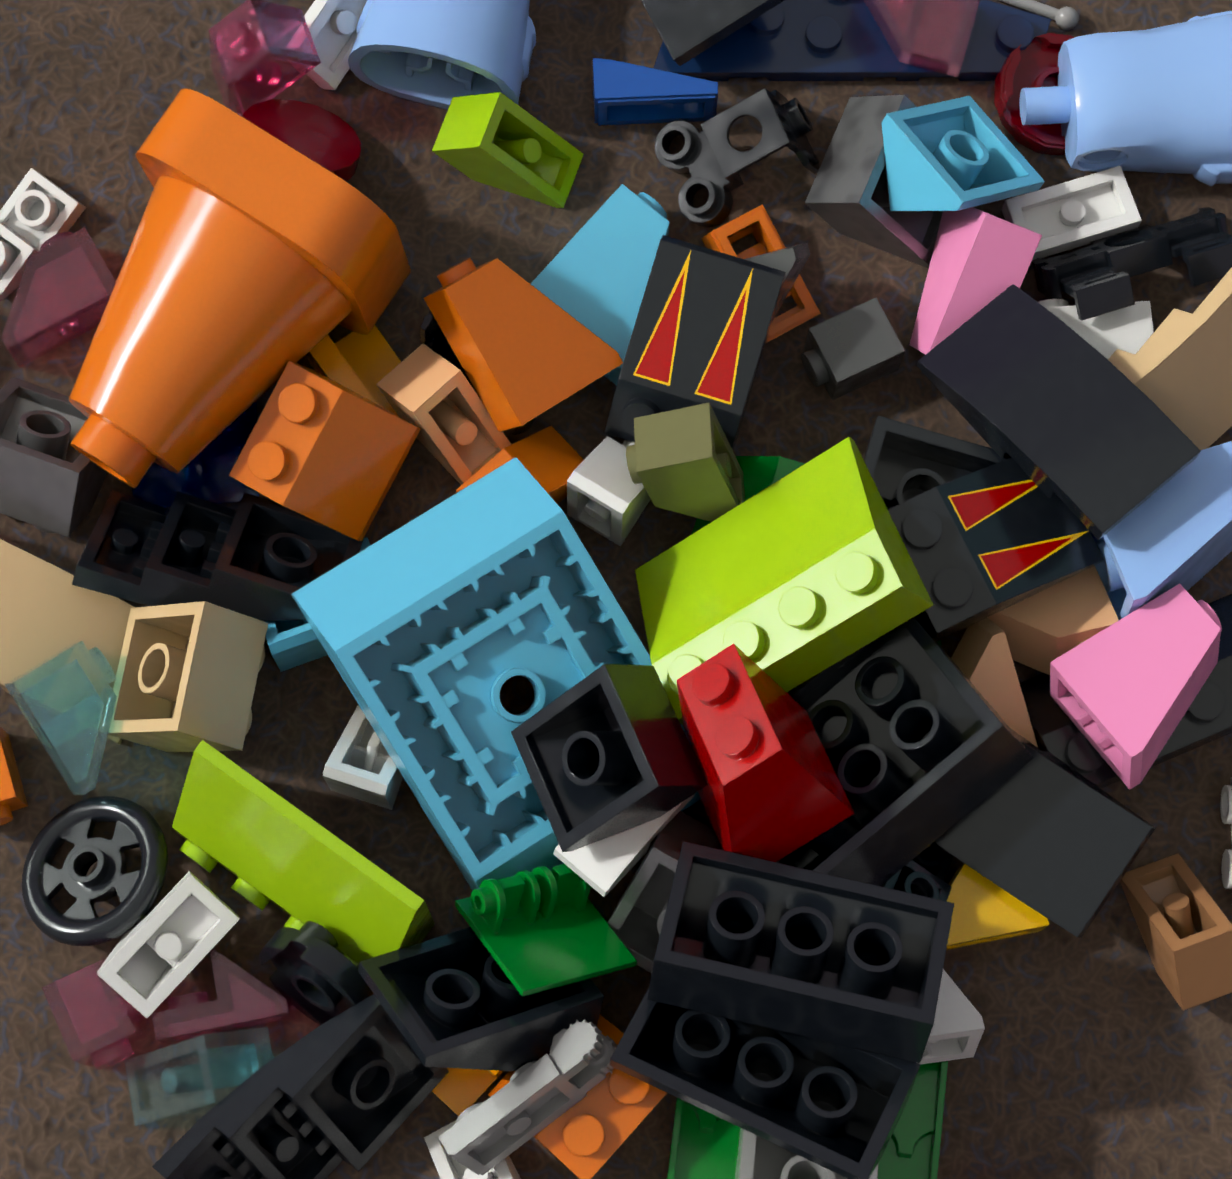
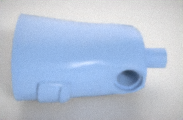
(444, 48)
(1144, 100)

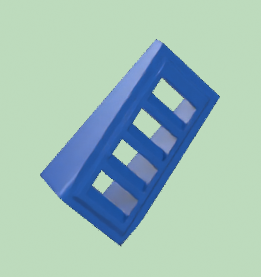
(647, 95)

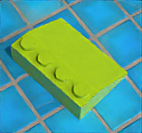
(784, 577)
(292, 861)

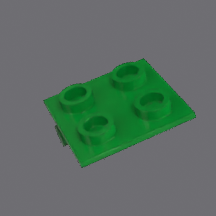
(543, 929)

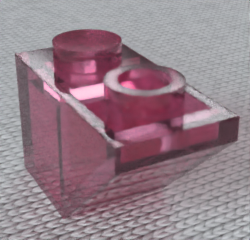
(927, 31)

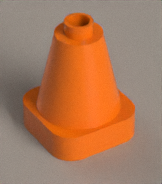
(224, 283)

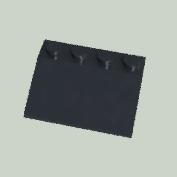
(908, 749)

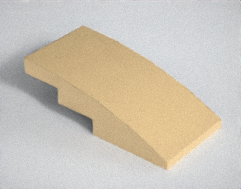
(1189, 366)
(47, 613)

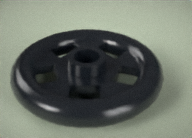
(135, 889)

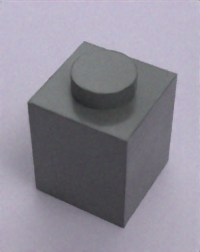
(852, 349)

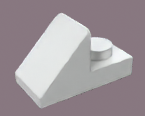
(167, 944)

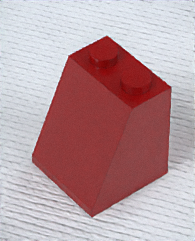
(759, 757)

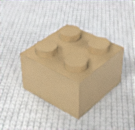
(187, 677)

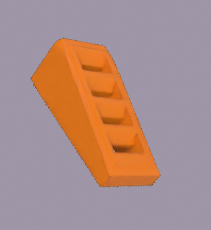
(760, 225)

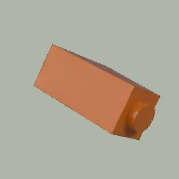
(515, 341)

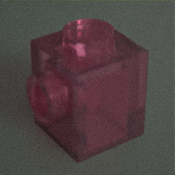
(93, 1018)

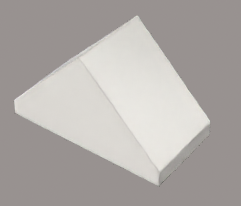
(362, 765)

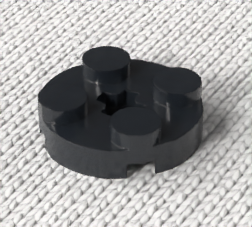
(313, 972)

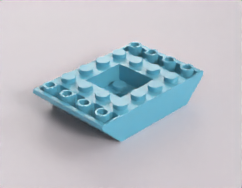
(437, 626)

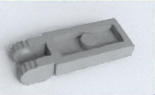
(531, 1099)

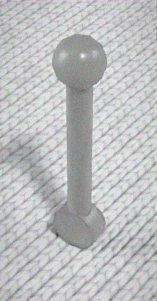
(1065, 18)

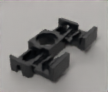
(1102, 272)

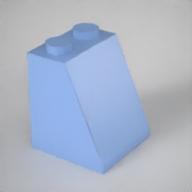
(1171, 534)

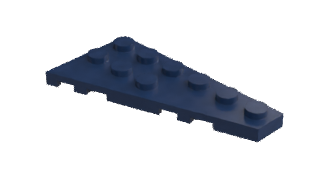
(845, 44)

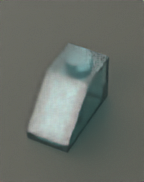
(70, 710)
(194, 1073)

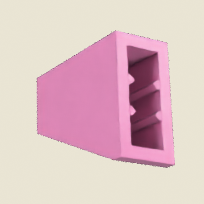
(969, 267)
(1138, 679)

